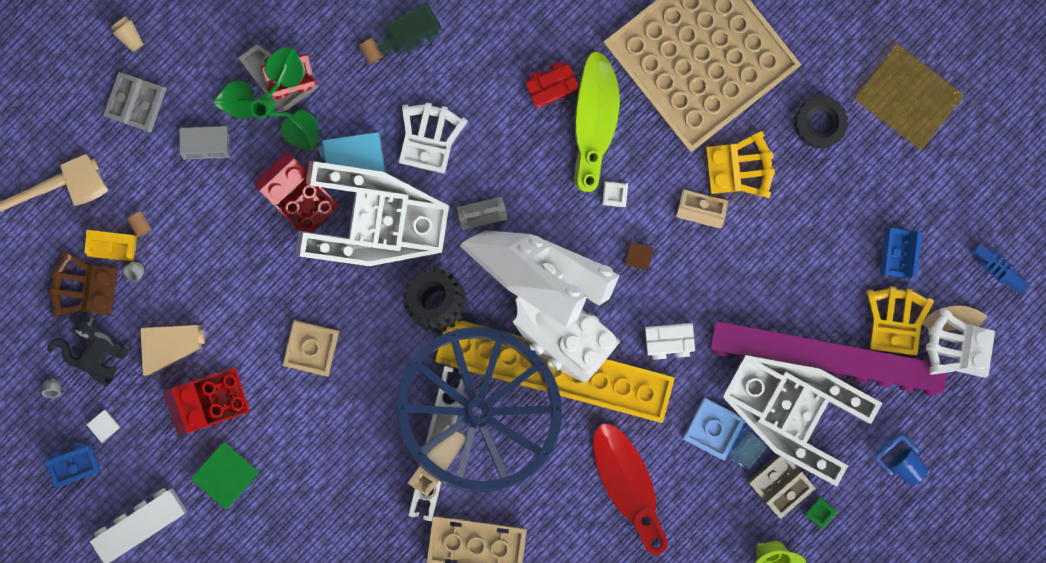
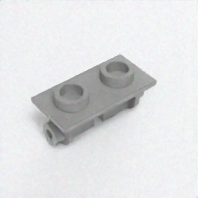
(482, 213)

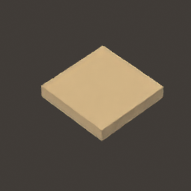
(311, 348)

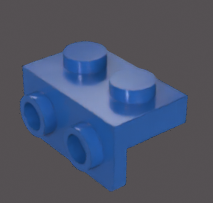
(900, 253)
(73, 465)

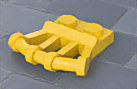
(725, 170)
(897, 336)

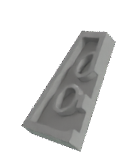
(252, 63)

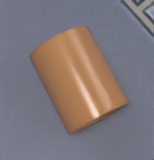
(370, 51)
(139, 224)

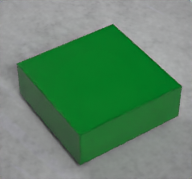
(820, 513)

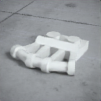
(426, 152)
(974, 349)

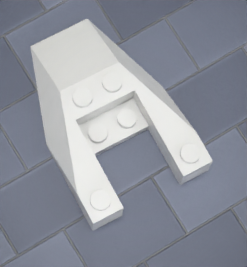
(387, 219)
(542, 272)
(785, 405)

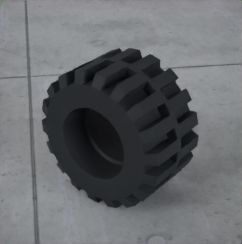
(423, 287)

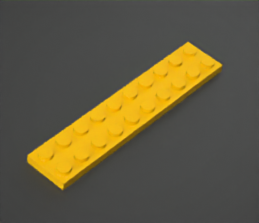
(611, 386)

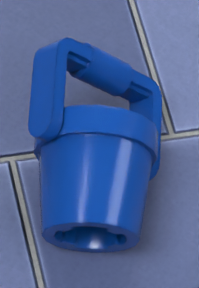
(905, 463)

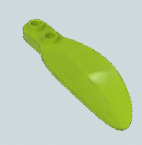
(595, 118)

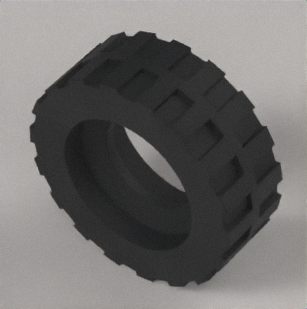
(837, 113)

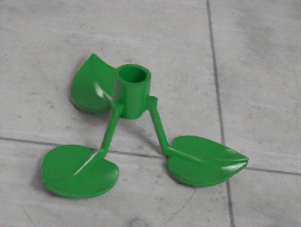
(286, 69)

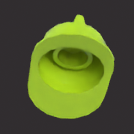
(776, 553)

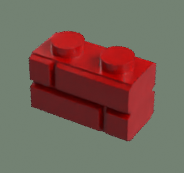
(551, 85)

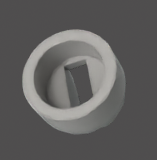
(134, 271)
(51, 388)

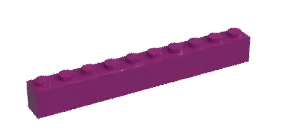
(829, 357)

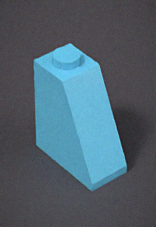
(354, 151)

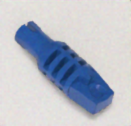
(999, 268)

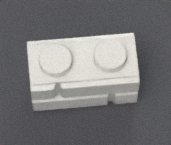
(669, 339)

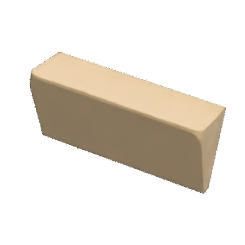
(702, 209)

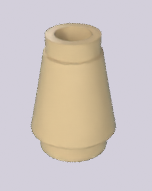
(127, 34)

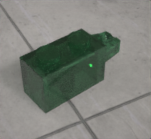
(410, 30)

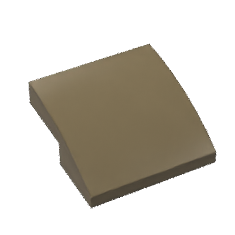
(781, 485)

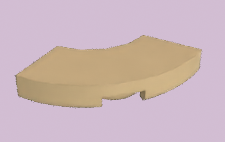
(965, 314)

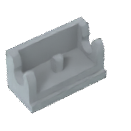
(204, 142)

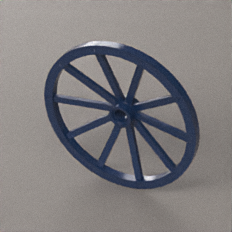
(419, 454)

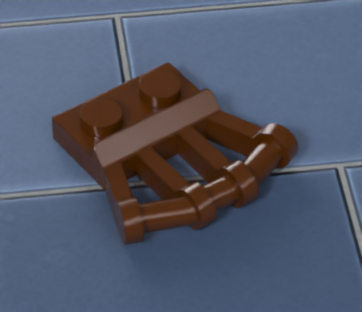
(97, 290)

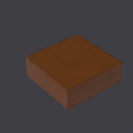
(639, 256)

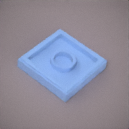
(714, 428)

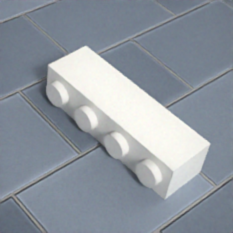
(138, 526)

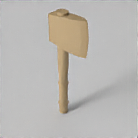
(79, 175)

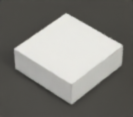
(615, 194)
(103, 426)

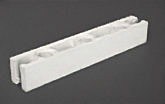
(437, 426)

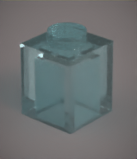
(747, 450)

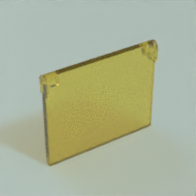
(909, 97)

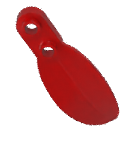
(628, 483)

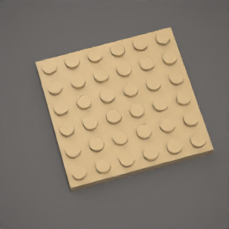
(701, 61)

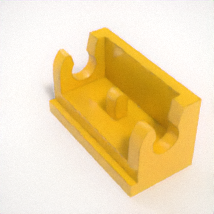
(110, 245)

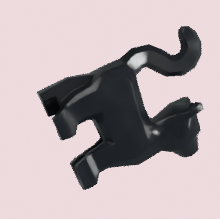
(94, 355)

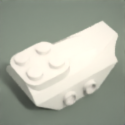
(571, 348)

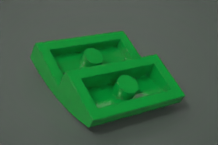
(224, 476)

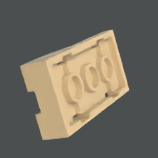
(474, 542)

